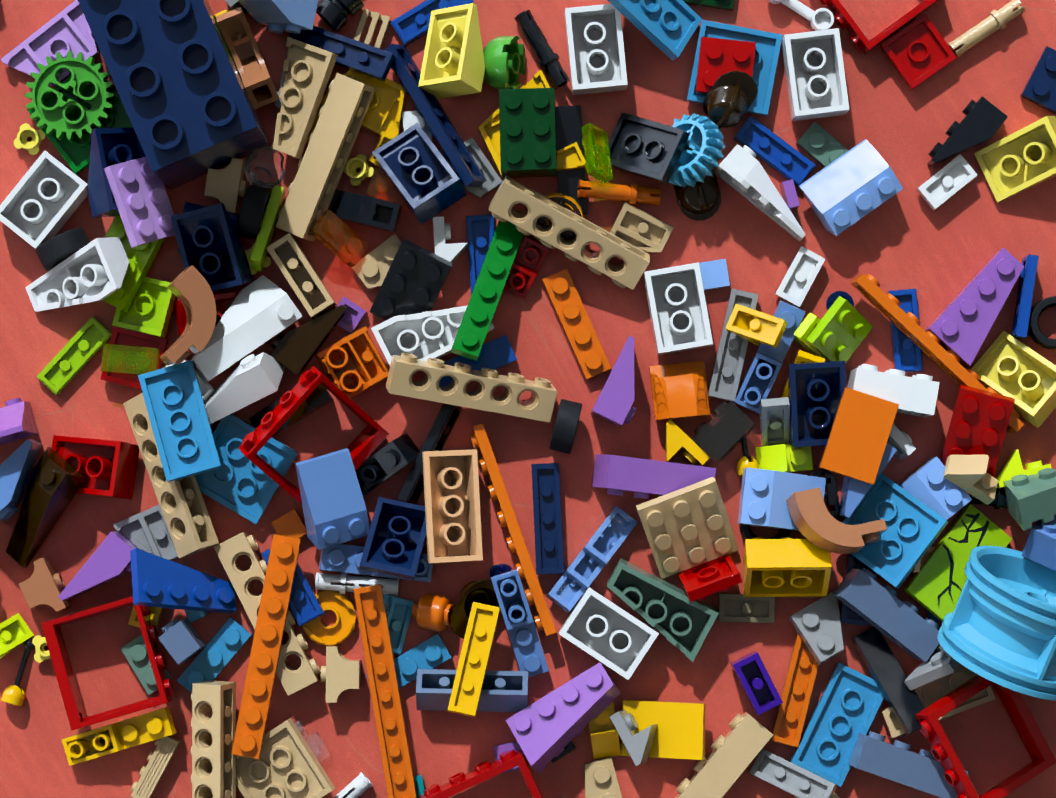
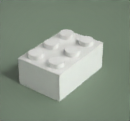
(595, 49)
(815, 74)
(43, 200)
(677, 308)
(914, 394)
(608, 633)

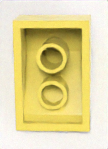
(453, 53)
(1020, 159)
(1020, 374)

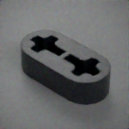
(831, 490)

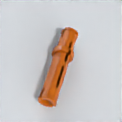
(619, 192)

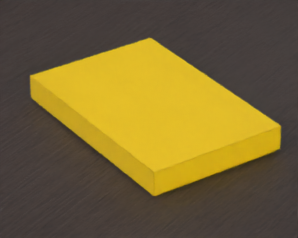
(678, 731)

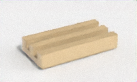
(375, 17)

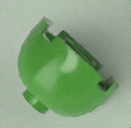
(503, 62)

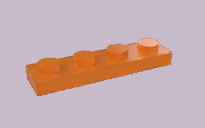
(576, 324)
(795, 695)

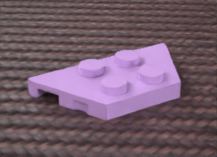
(61, 34)

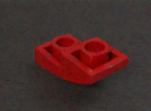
(526, 266)

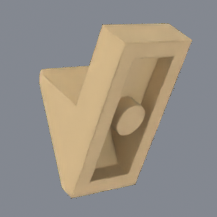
(971, 476)

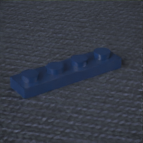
(351, 53)
(547, 518)

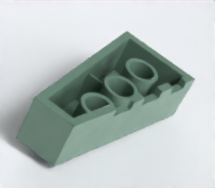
(1032, 497)
(664, 607)

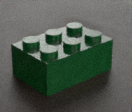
(528, 132)

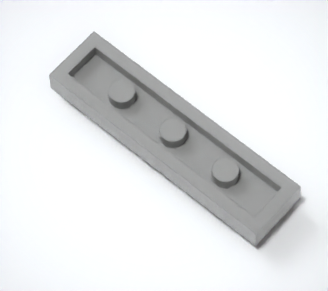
(730, 351)

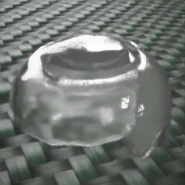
(264, 167)

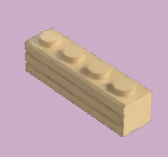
(155, 768)

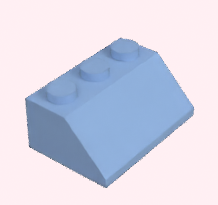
(850, 187)

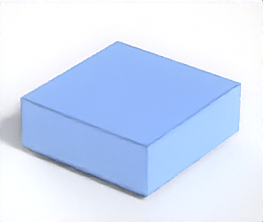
(714, 274)

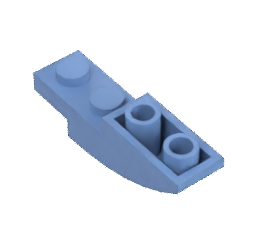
(768, 360)
(348, 558)
(519, 623)

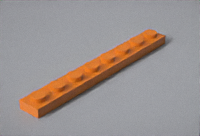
(926, 341)
(516, 541)
(266, 646)
(385, 691)

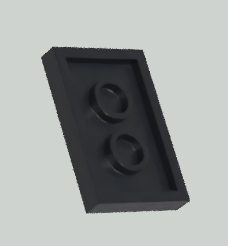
(646, 147)
(411, 282)

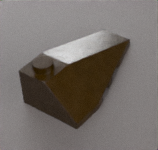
(45, 500)

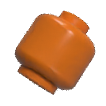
(433, 612)

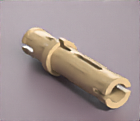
(996, 20)

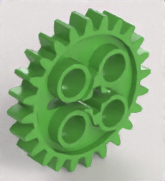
(82, 74)

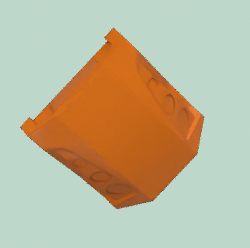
(353, 363)
(679, 390)

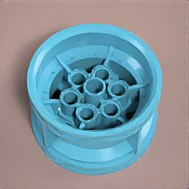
(1005, 622)

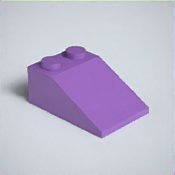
(618, 392)
(16, 421)
(105, 564)

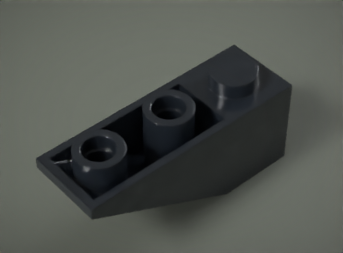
(976, 128)
(366, 210)
(386, 463)

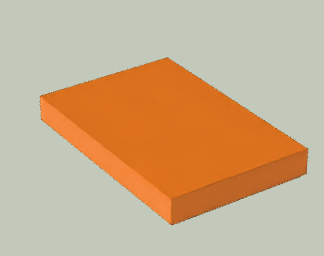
(859, 435)

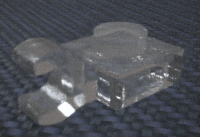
(315, 742)

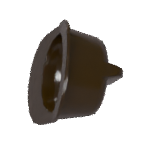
(730, 98)
(699, 201)
(475, 591)

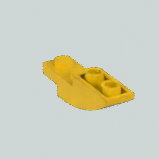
(119, 736)

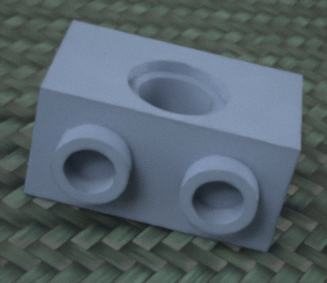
(181, 640)

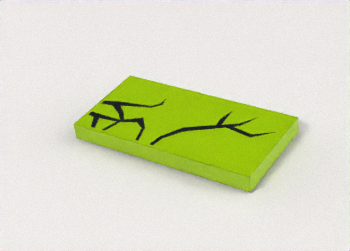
(943, 574)

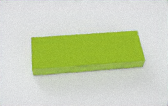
(267, 228)
(75, 356)

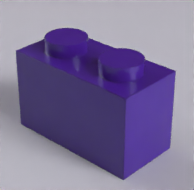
(756, 683)

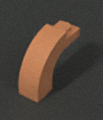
(247, 58)
(201, 313)
(826, 532)

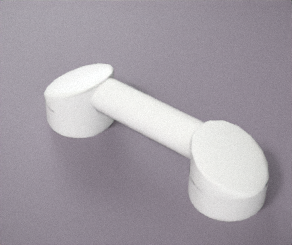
(819, 20)

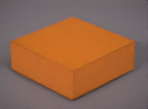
(290, 525)

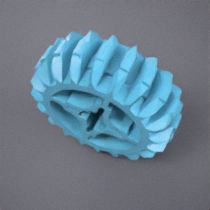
(699, 152)

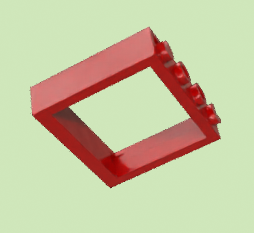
(858, 39)
(359, 448)
(65, 673)
(1022, 720)
(482, 772)

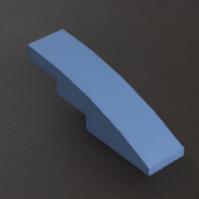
(592, 559)

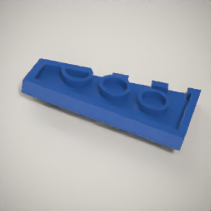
(175, 586)

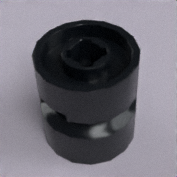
(335, 12)

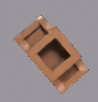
(44, 587)

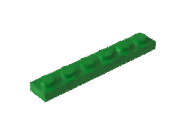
(487, 291)

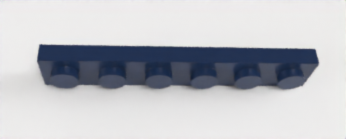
(439, 123)

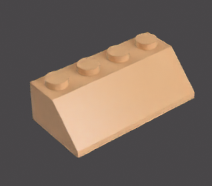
(452, 506)

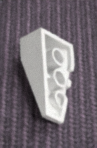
(751, 181)
(83, 277)
(250, 321)
(420, 334)
(248, 383)

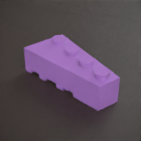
(973, 311)
(645, 475)
(561, 715)

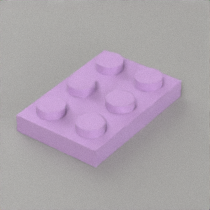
(140, 201)

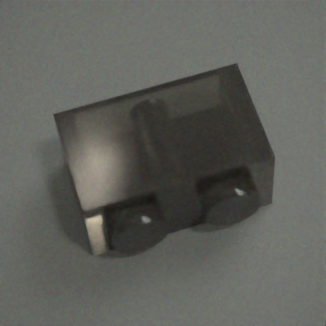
(723, 432)

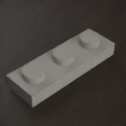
(790, 777)

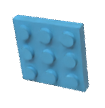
(765, 61)
(239, 481)
(909, 531)

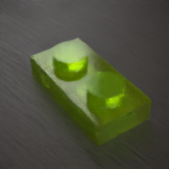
(596, 152)
(129, 359)

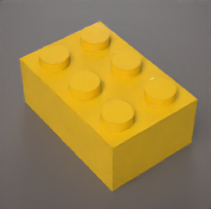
(785, 568)

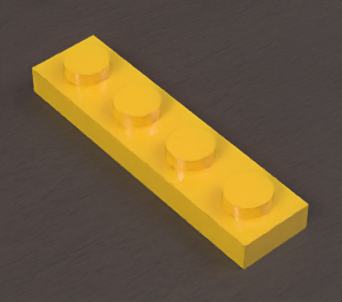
(473, 659)

